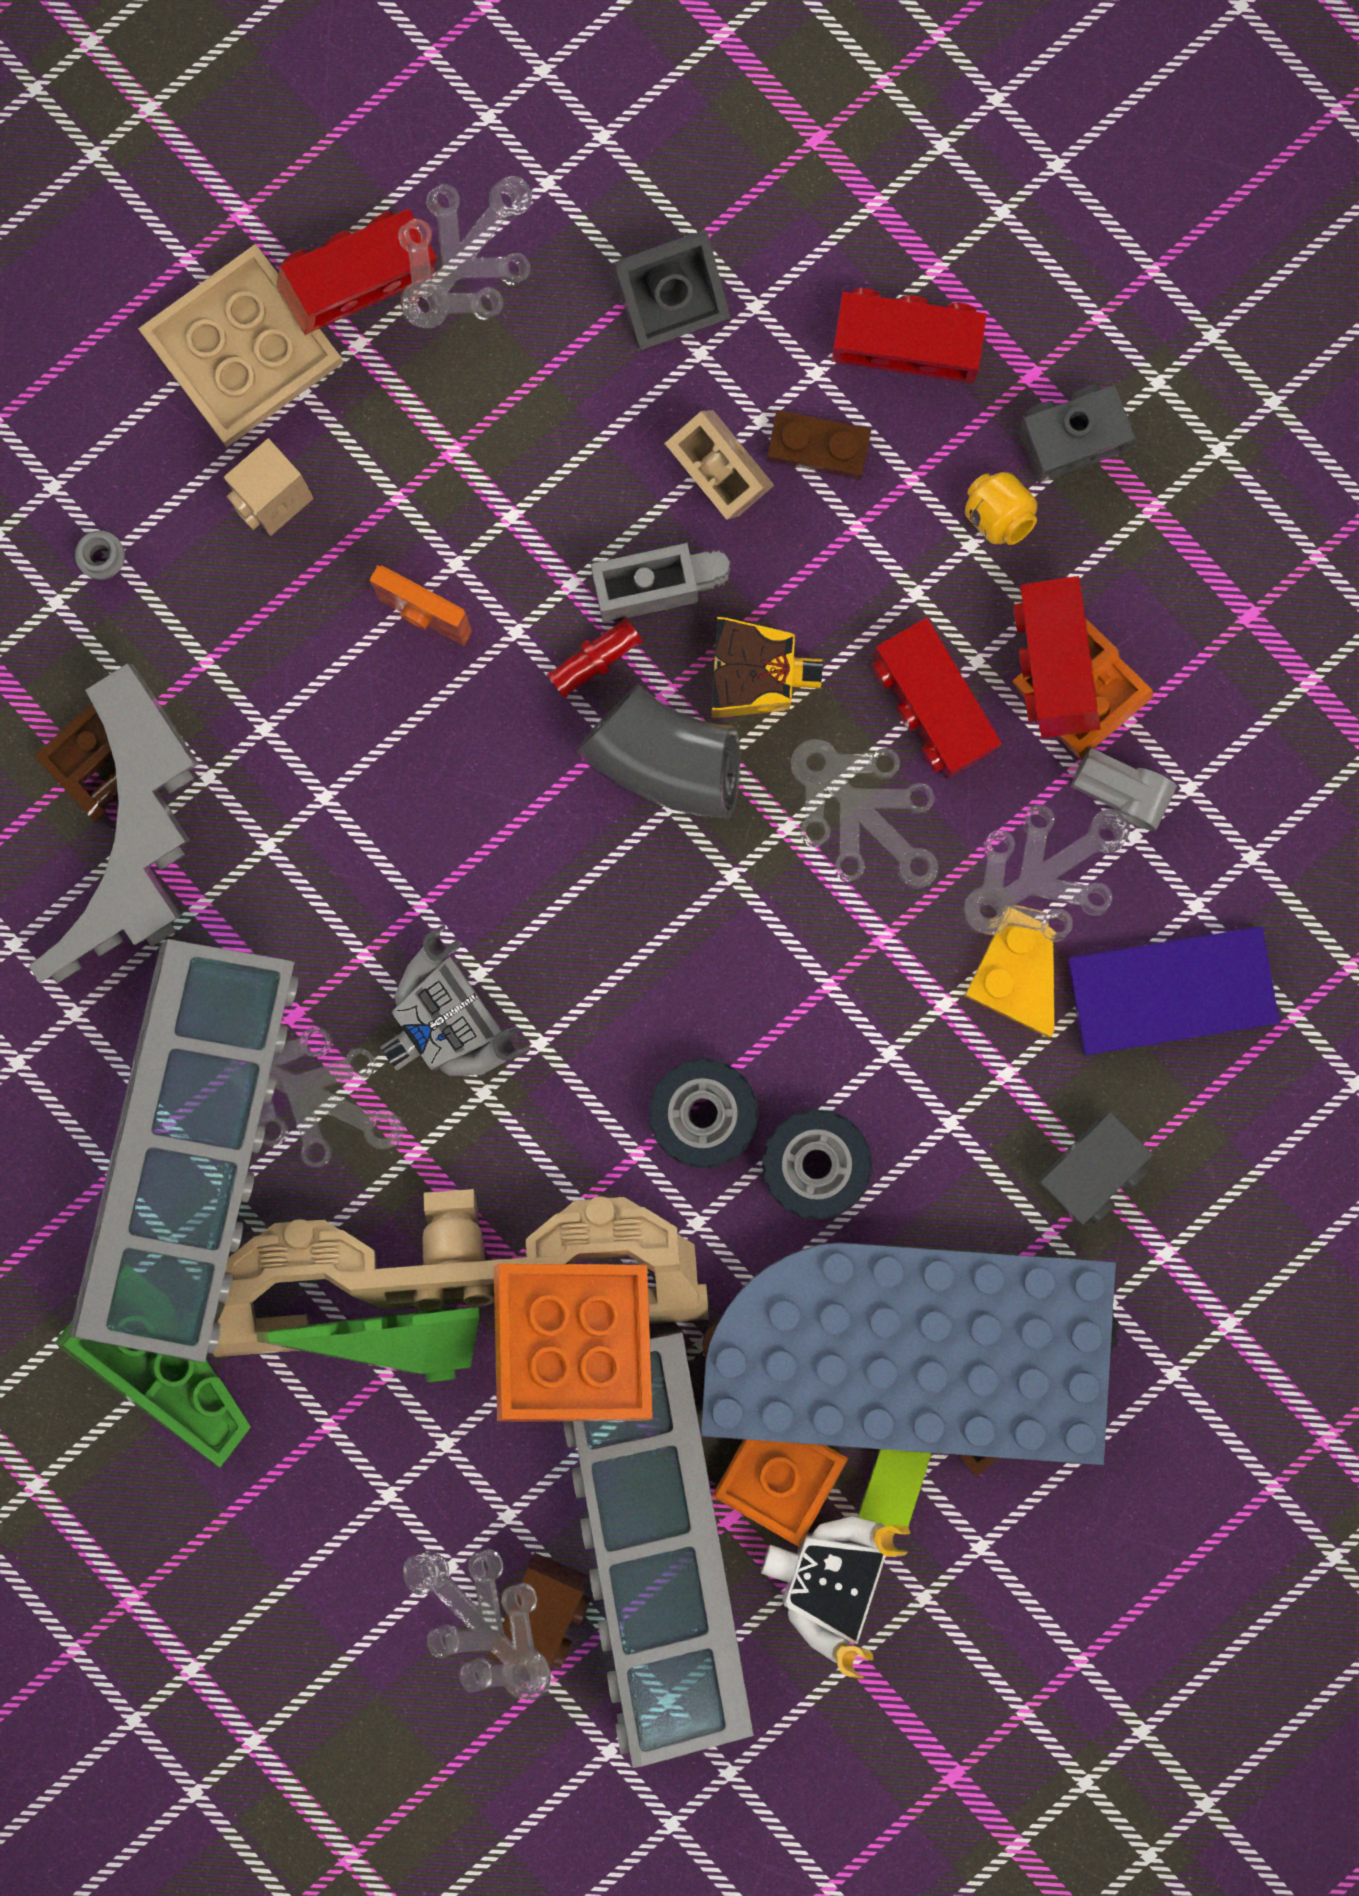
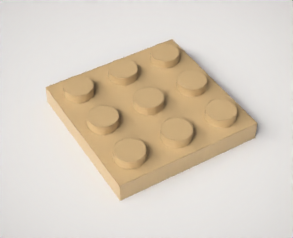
(239, 346)

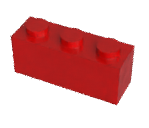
(348, 272)
(909, 335)
(1057, 657)
(934, 699)

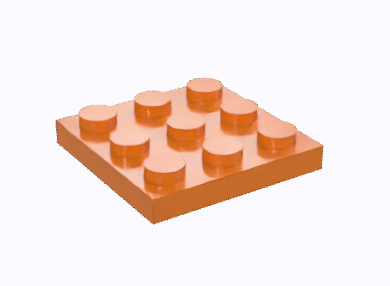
(572, 1342)

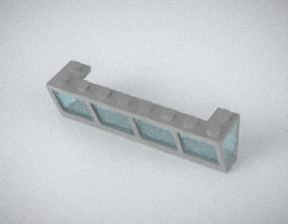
(184, 1151)
(661, 1572)

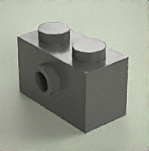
(1075, 432)

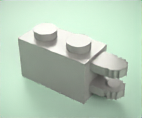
(656, 580)

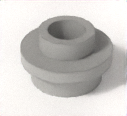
(89, 545)

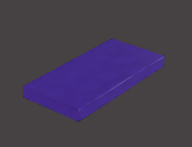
(1173, 990)

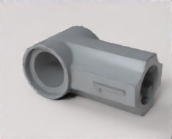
(1135, 793)

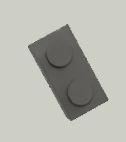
(1095, 1170)

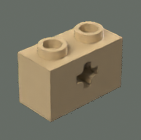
(719, 464)
(267, 488)

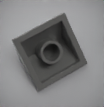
(671, 290)

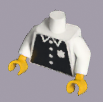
(834, 1584)

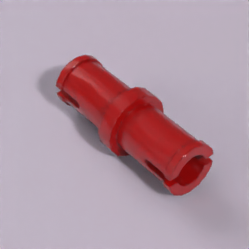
(595, 657)

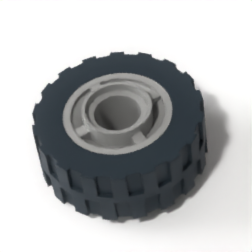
(672, 1119)
(785, 1158)

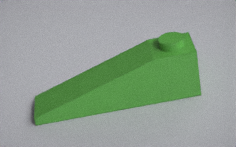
(406, 1342)
(172, 1391)

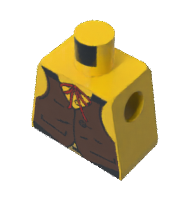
(757, 669)

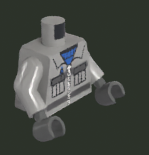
(445, 1017)

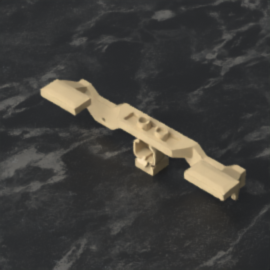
(452, 1263)

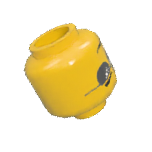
(1001, 508)

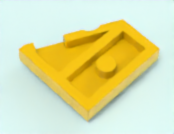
(1018, 978)

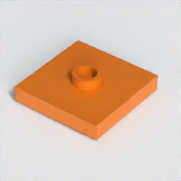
(420, 605)
(780, 1484)

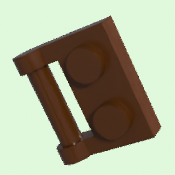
(76, 756)

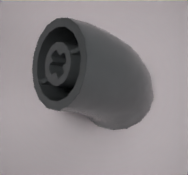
(666, 756)

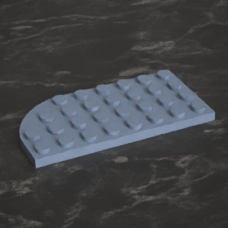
(917, 1353)

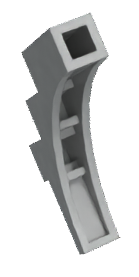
(146, 759)

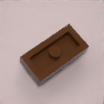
(819, 444)

